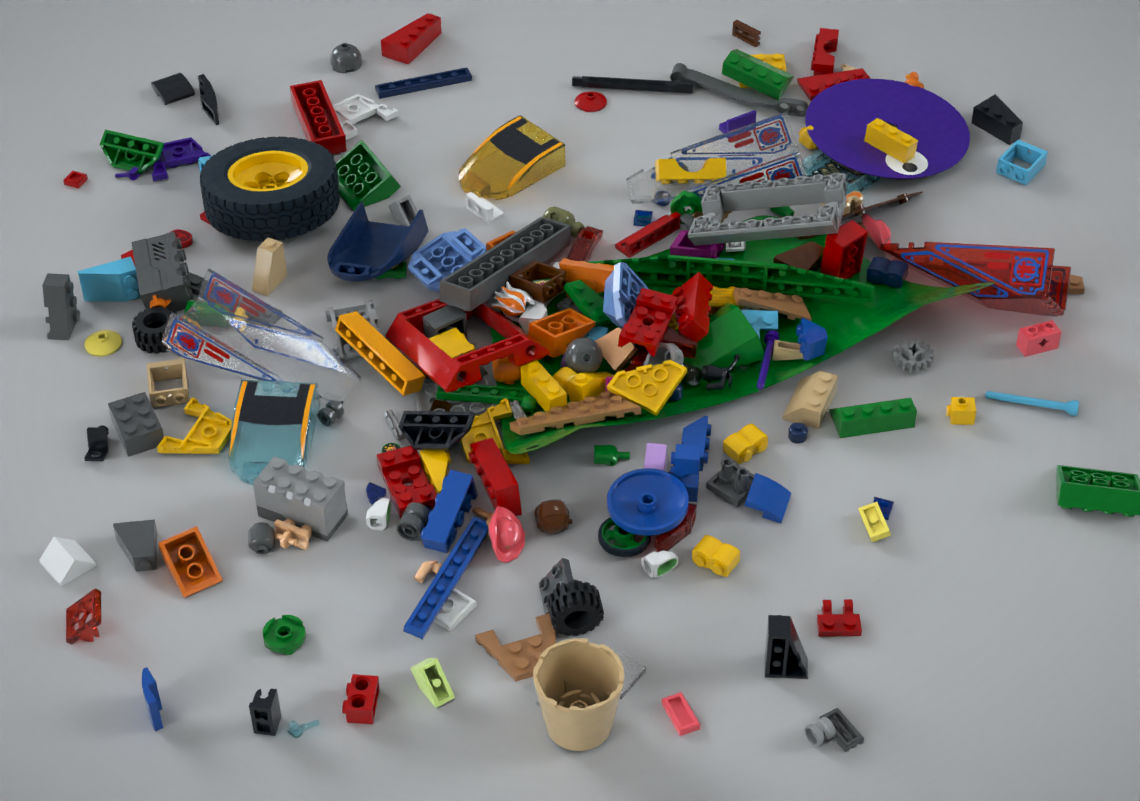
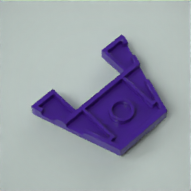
(177, 153)

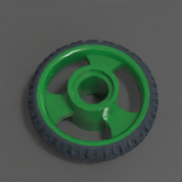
(624, 541)

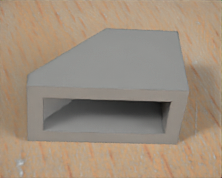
(403, 211)

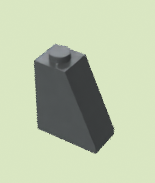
(139, 543)

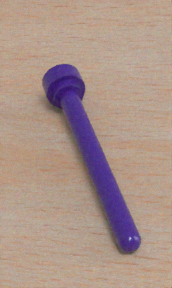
(770, 337)

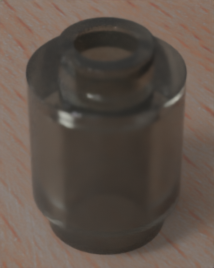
(693, 375)

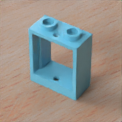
(1020, 150)

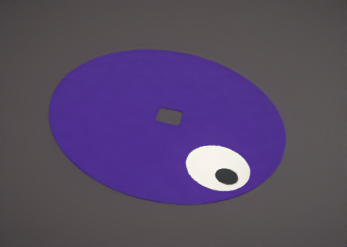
(846, 108)

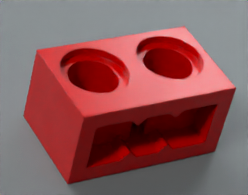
(361, 699)

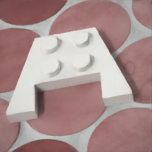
(357, 109)

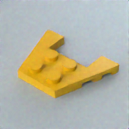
(484, 428)
(205, 437)

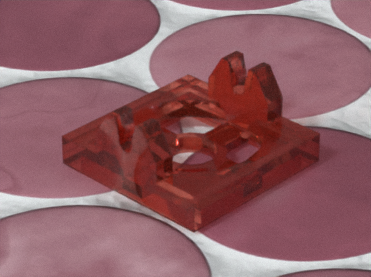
(88, 605)

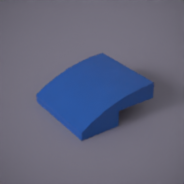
(768, 497)
(152, 699)

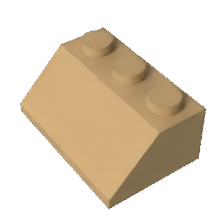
(812, 399)

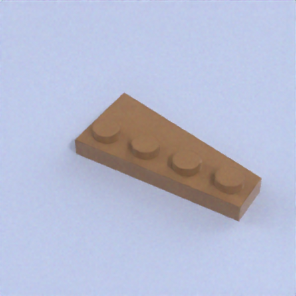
(790, 305)

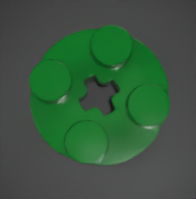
(686, 199)
(288, 643)

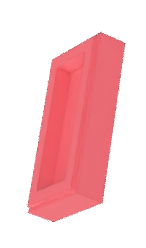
(680, 714)

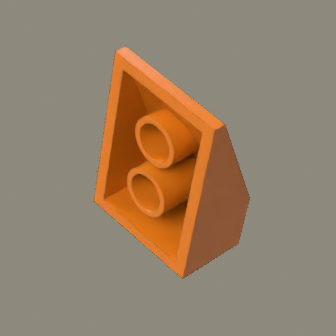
(560, 329)
(189, 562)

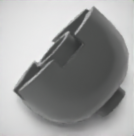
(345, 58)
(576, 357)

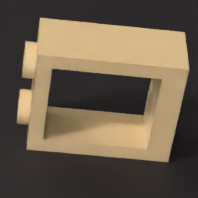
(157, 372)

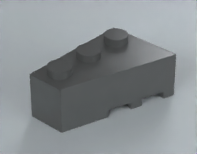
(61, 306)

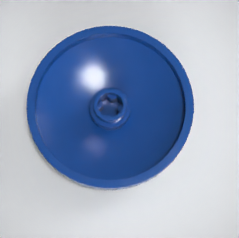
(647, 502)

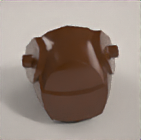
(552, 516)

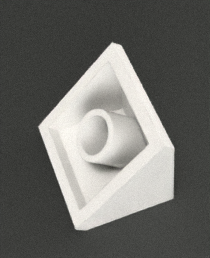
(66, 560)

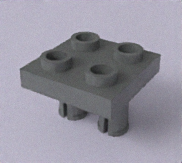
(731, 482)
(558, 575)

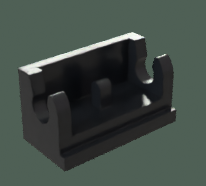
(265, 713)

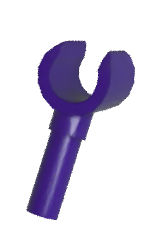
(131, 174)

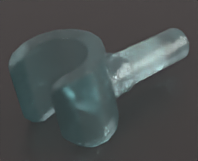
(297, 730)

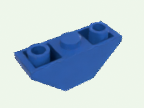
(811, 339)
(696, 434)

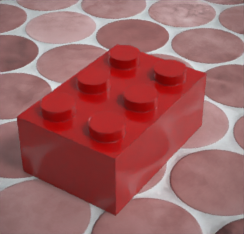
(844, 251)

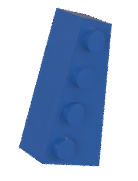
(449, 511)

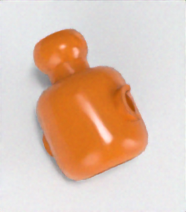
(505, 371)

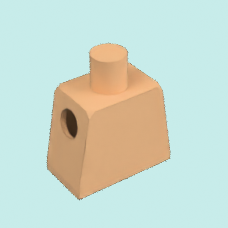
(615, 355)

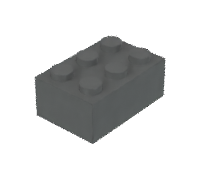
(136, 423)

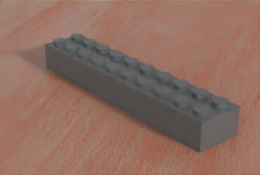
(491, 270)

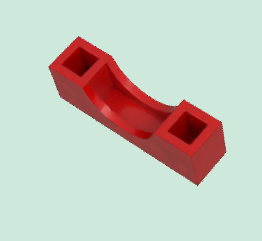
(825, 43)

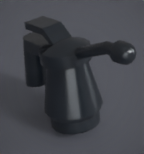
(714, 373)

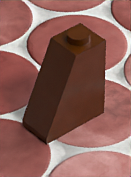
(806, 256)

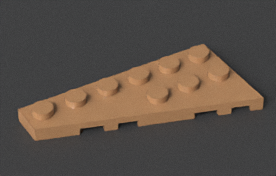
(581, 412)

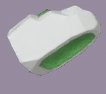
(379, 514)
(659, 563)

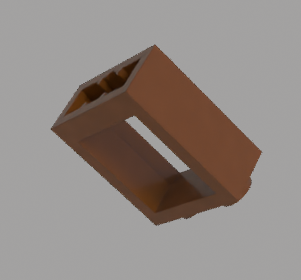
(538, 271)

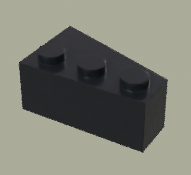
(997, 119)
(784, 650)

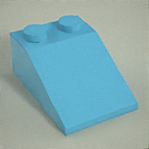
(110, 281)

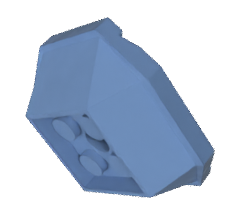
(444, 256)
(621, 294)

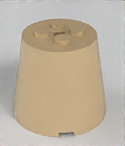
(578, 692)

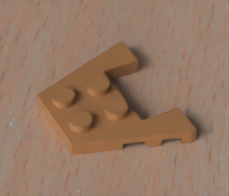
(522, 655)

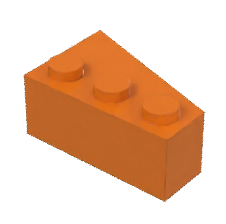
(591, 274)

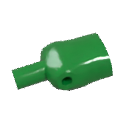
(608, 455)

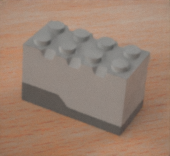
(301, 496)

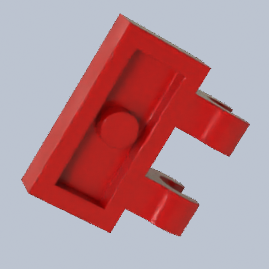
(838, 624)

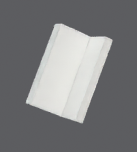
(482, 208)

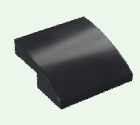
(173, 88)

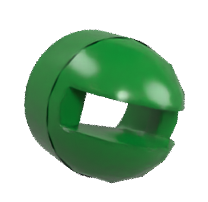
(528, 404)

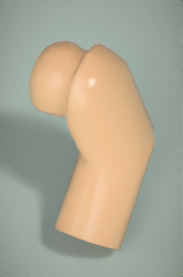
(427, 568)

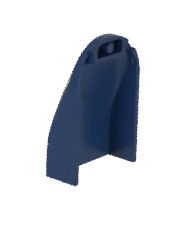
(373, 248)

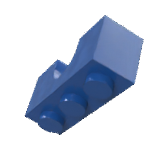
(687, 468)

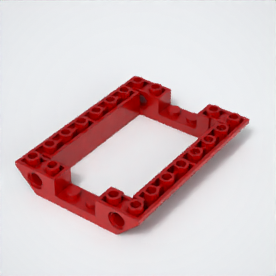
(408, 337)

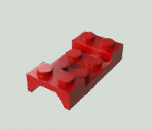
(650, 308)
(404, 467)

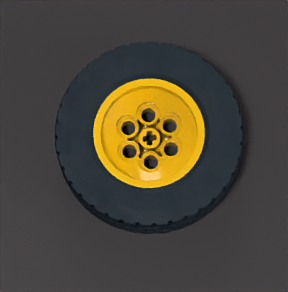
(270, 188)

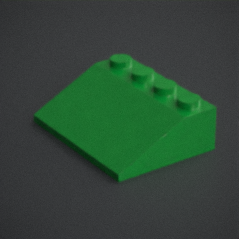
(364, 177)
(1098, 490)

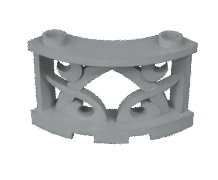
(366, 311)

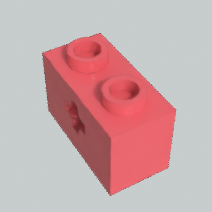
(1038, 338)

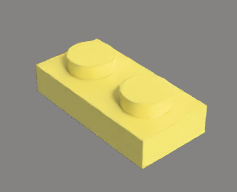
(874, 521)

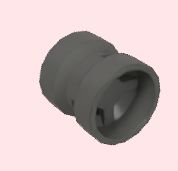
(329, 414)

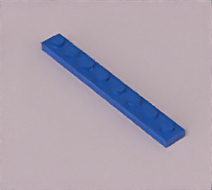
(446, 578)

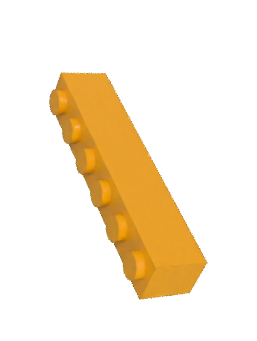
(380, 353)

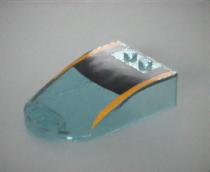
(270, 423)

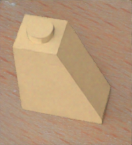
(269, 267)

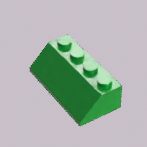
(756, 74)
(874, 417)

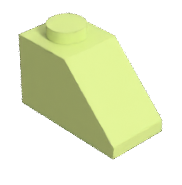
(432, 681)

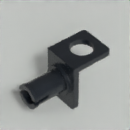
(97, 443)

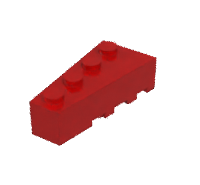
(411, 39)
(693, 307)
(495, 475)

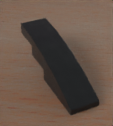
(208, 99)

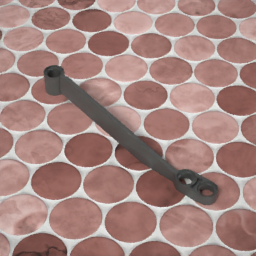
(681, 73)

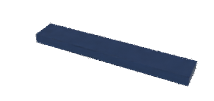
(423, 82)

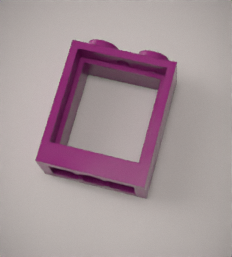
(684, 247)

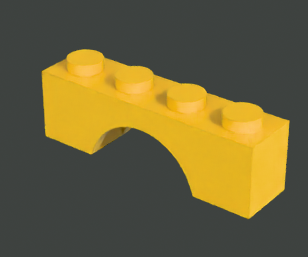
(669, 171)

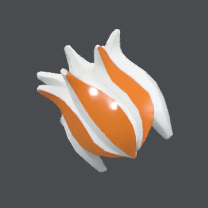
(512, 302)

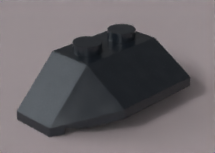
(435, 428)

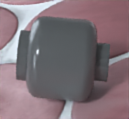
(261, 538)

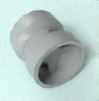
(820, 731)

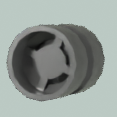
(413, 521)

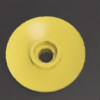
(103, 343)

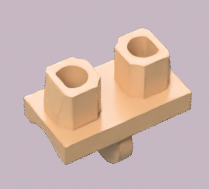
(289, 534)

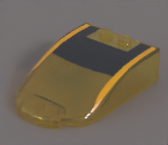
(511, 160)

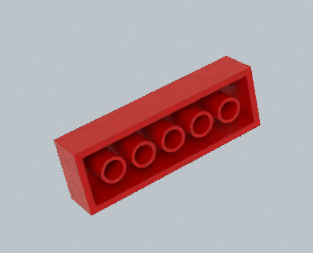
(318, 116)

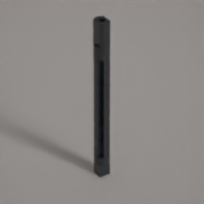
(633, 84)

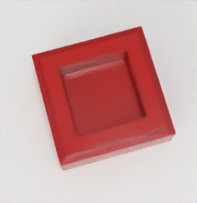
(75, 179)

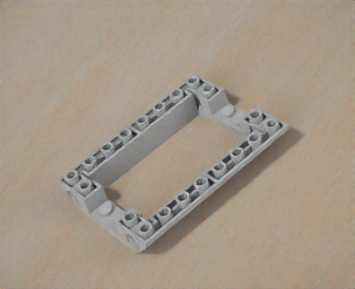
(770, 194)

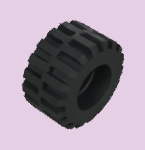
(150, 328)
(575, 608)

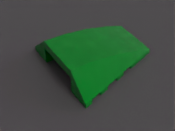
(727, 336)

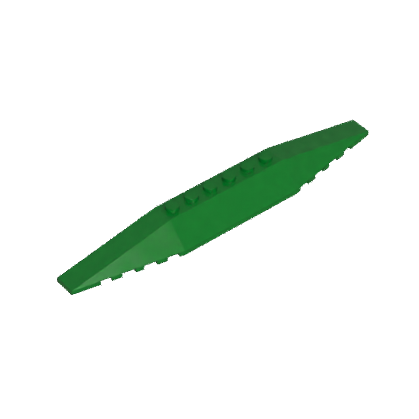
(770, 277)

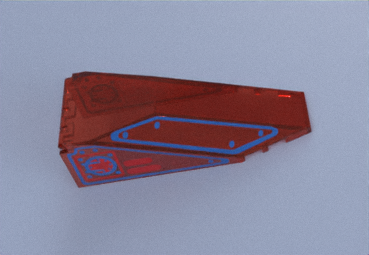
(1021, 275)

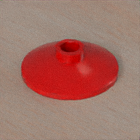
(590, 101)

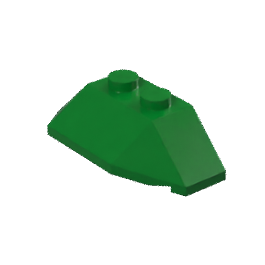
(130, 151)

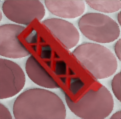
(649, 235)

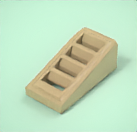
(786, 351)

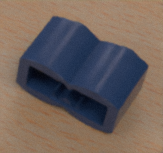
(887, 272)

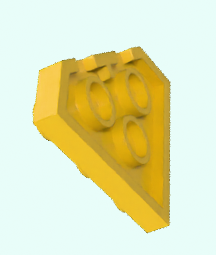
(648, 384)

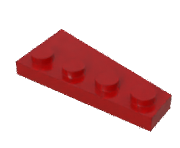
(815, 84)

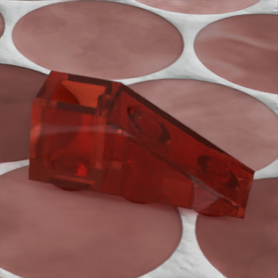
(671, 538)

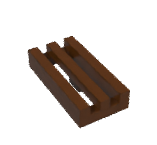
(746, 32)

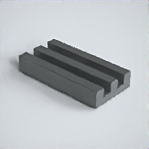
(842, 736)

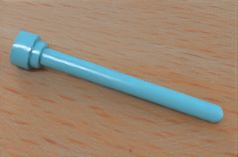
(1069, 407)

